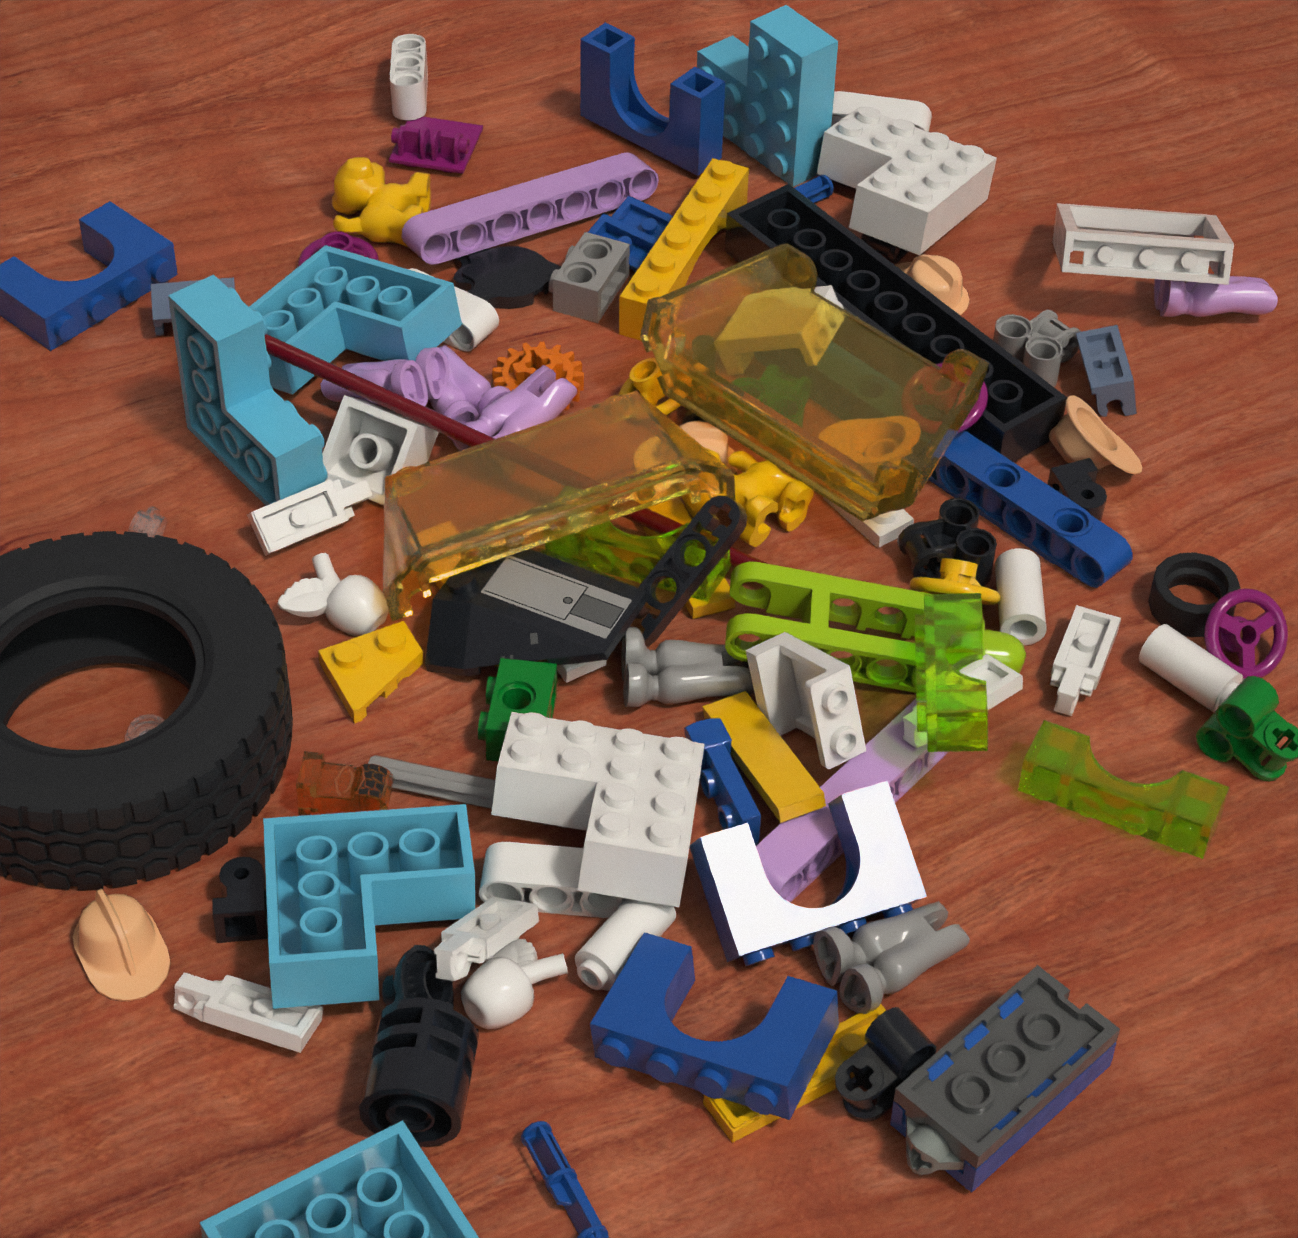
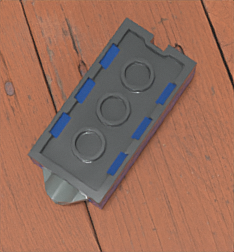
(1001, 1080)

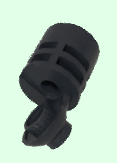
(419, 1055)

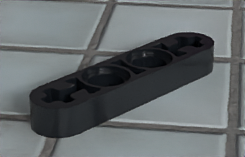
(690, 578)

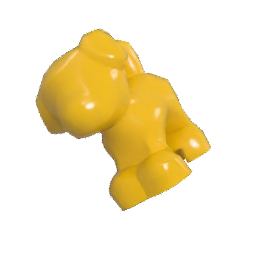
(384, 207)
(762, 491)

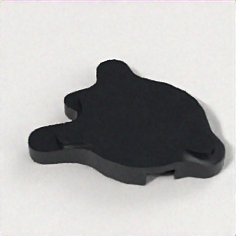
(504, 275)

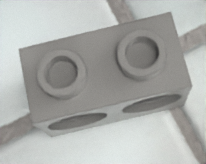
(590, 277)

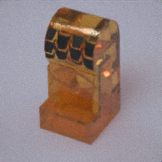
(341, 787)

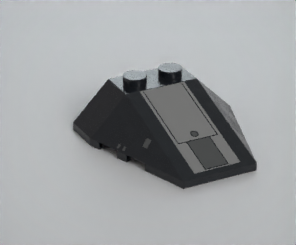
(530, 611)

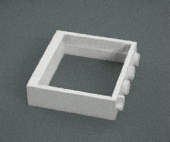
(1143, 243)

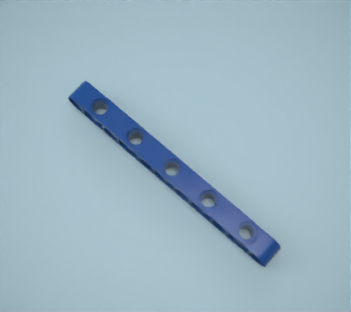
(1031, 511)

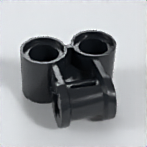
(951, 537)
(891, 1055)

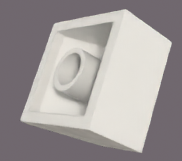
(373, 444)

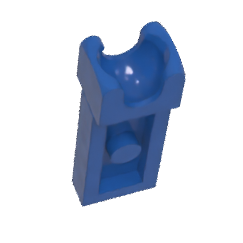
(721, 777)

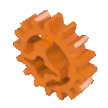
(520, 365)

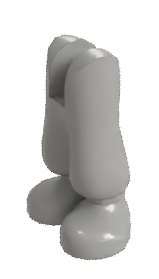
(679, 671)
(886, 954)

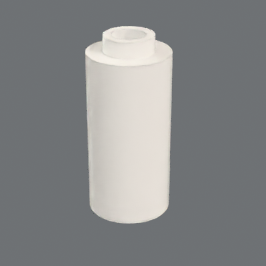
(1021, 595)
(1189, 667)
(613, 943)

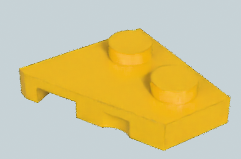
(370, 666)

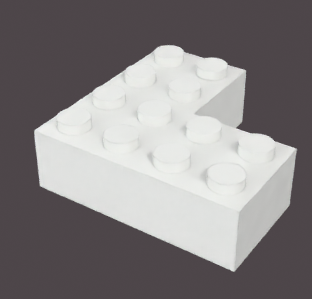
(905, 179)
(619, 786)

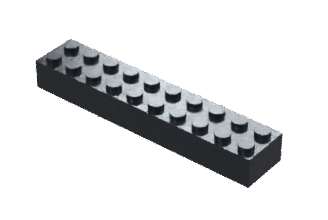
(1019, 402)

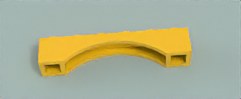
(674, 255)

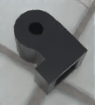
(1078, 484)
(243, 905)

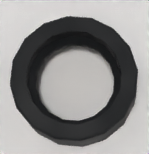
(1194, 570)

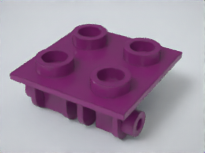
(435, 144)

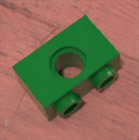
(518, 688)

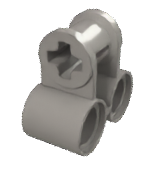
(1038, 343)

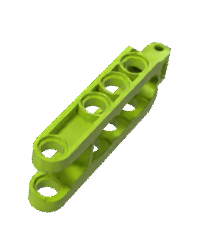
(811, 598)

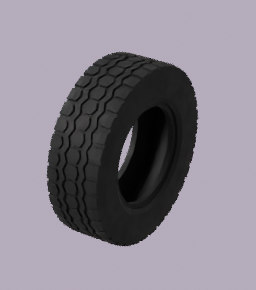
(189, 780)

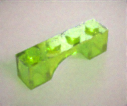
(635, 556)
(955, 704)
(1170, 812)

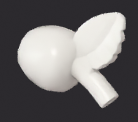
(350, 604)
(503, 985)

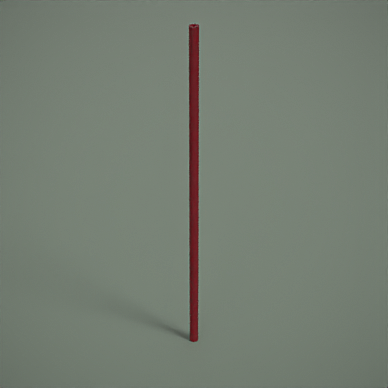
(438, 422)

